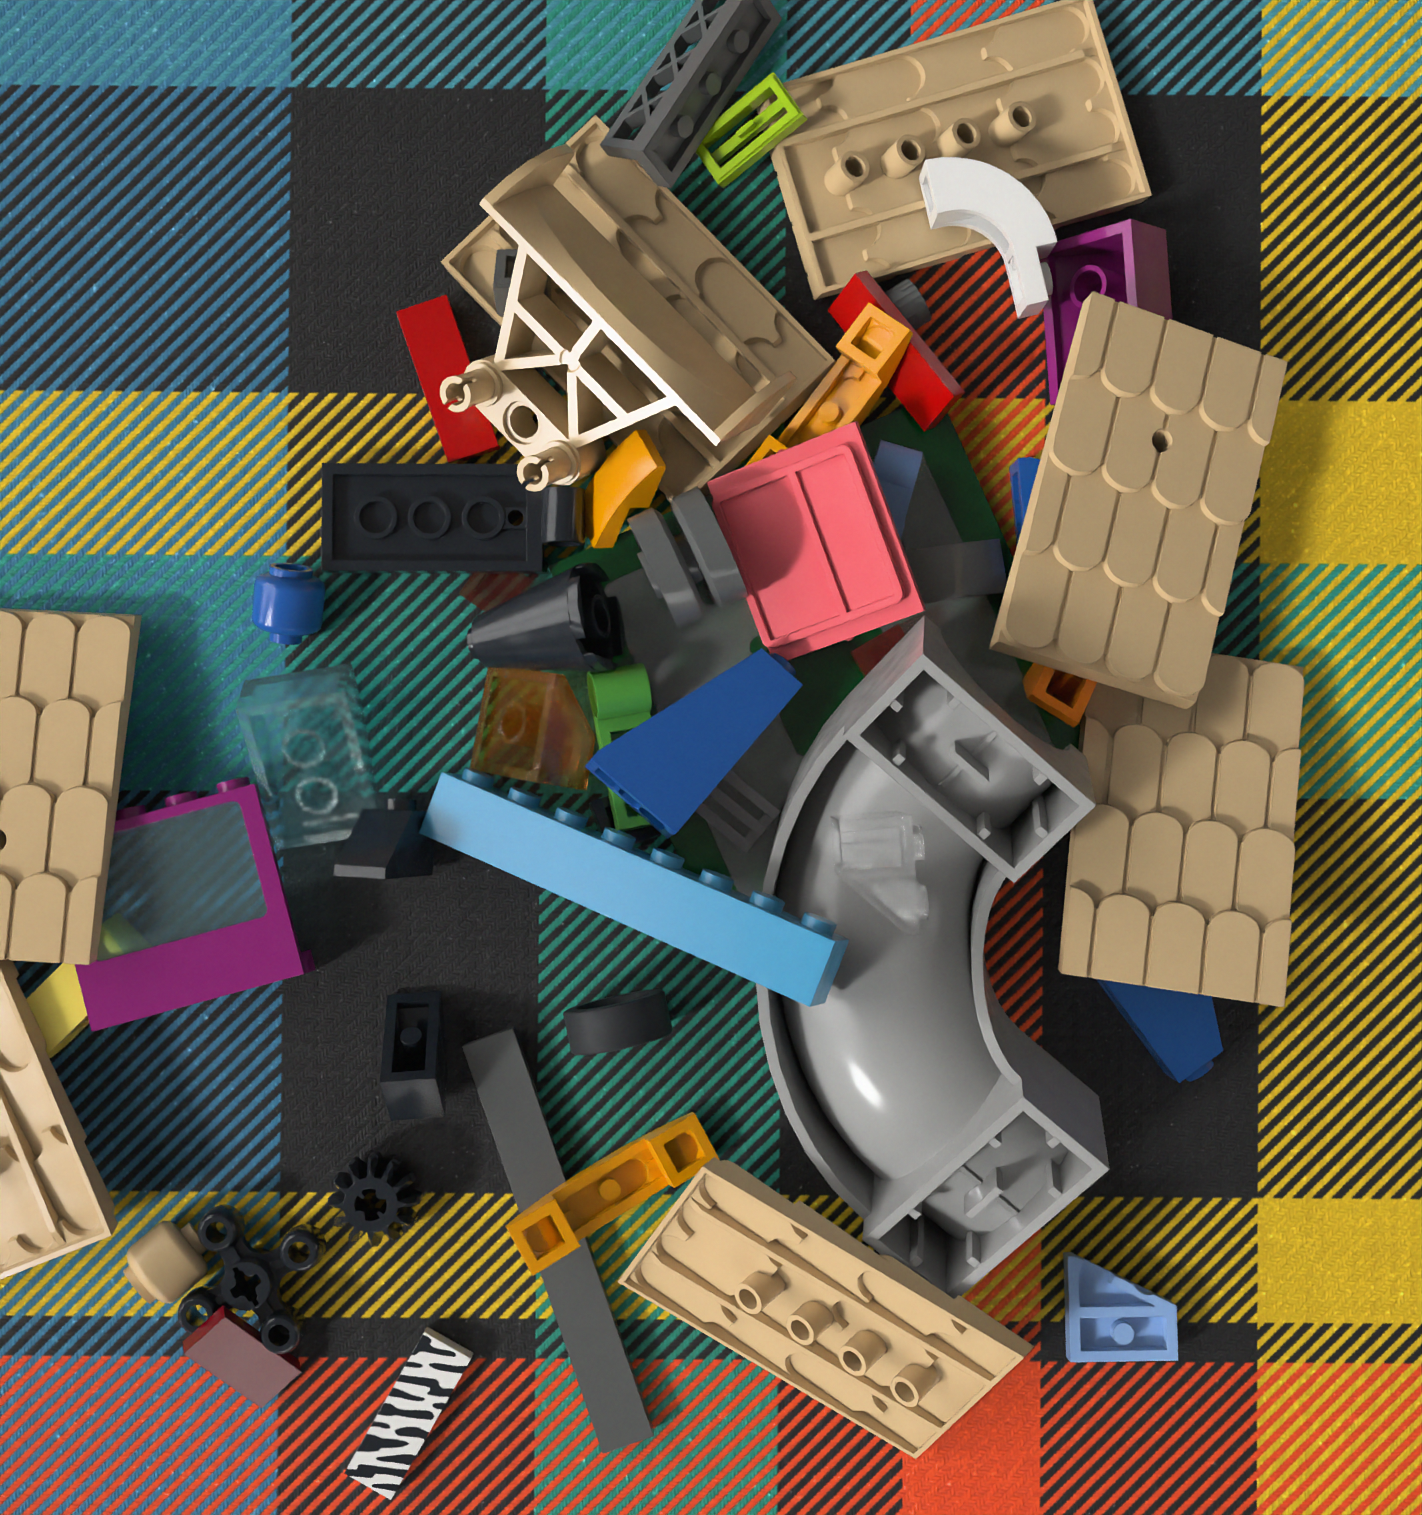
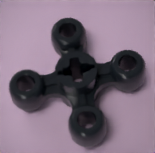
(243, 1260)

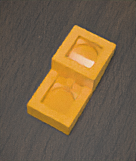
(621, 483)

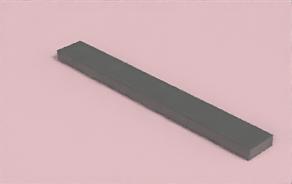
(574, 1280)

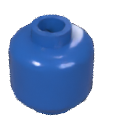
(288, 602)

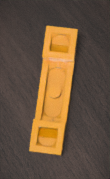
(852, 385)
(609, 1189)

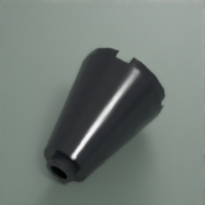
(553, 626)

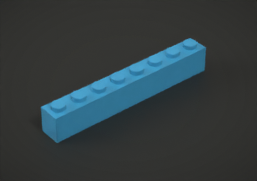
(637, 887)

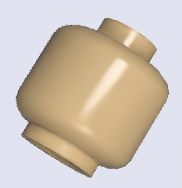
(166, 1262)

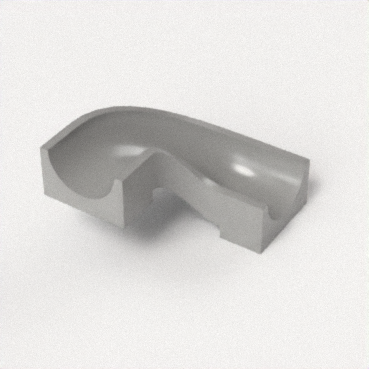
(911, 1073)

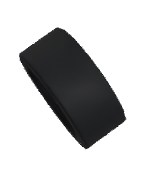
(617, 1022)

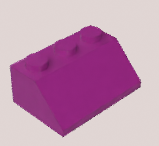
(1117, 261)

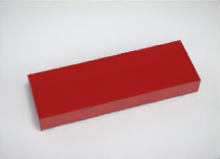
(438, 354)
(920, 378)

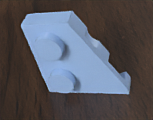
(1114, 1317)

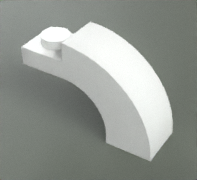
(1002, 210)

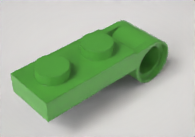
(618, 704)

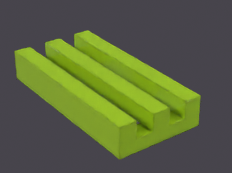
(762, 144)

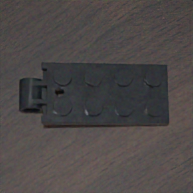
(442, 519)

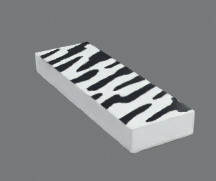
(408, 1413)

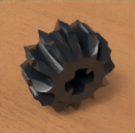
(362, 1212)

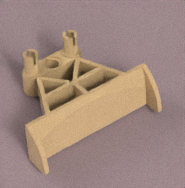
(623, 308)

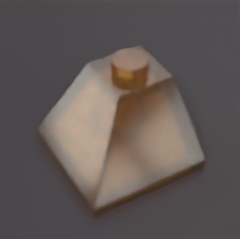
(532, 729)

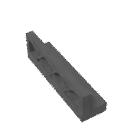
(700, 86)

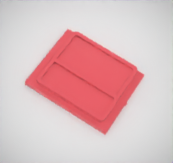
(815, 544)

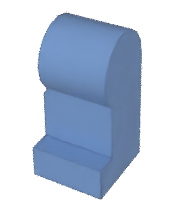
(897, 473)

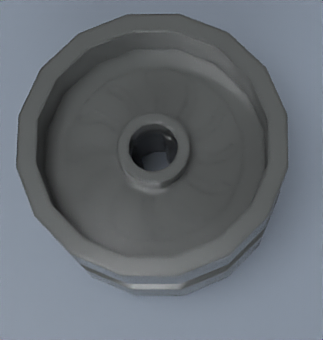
(687, 558)

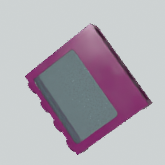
(190, 908)

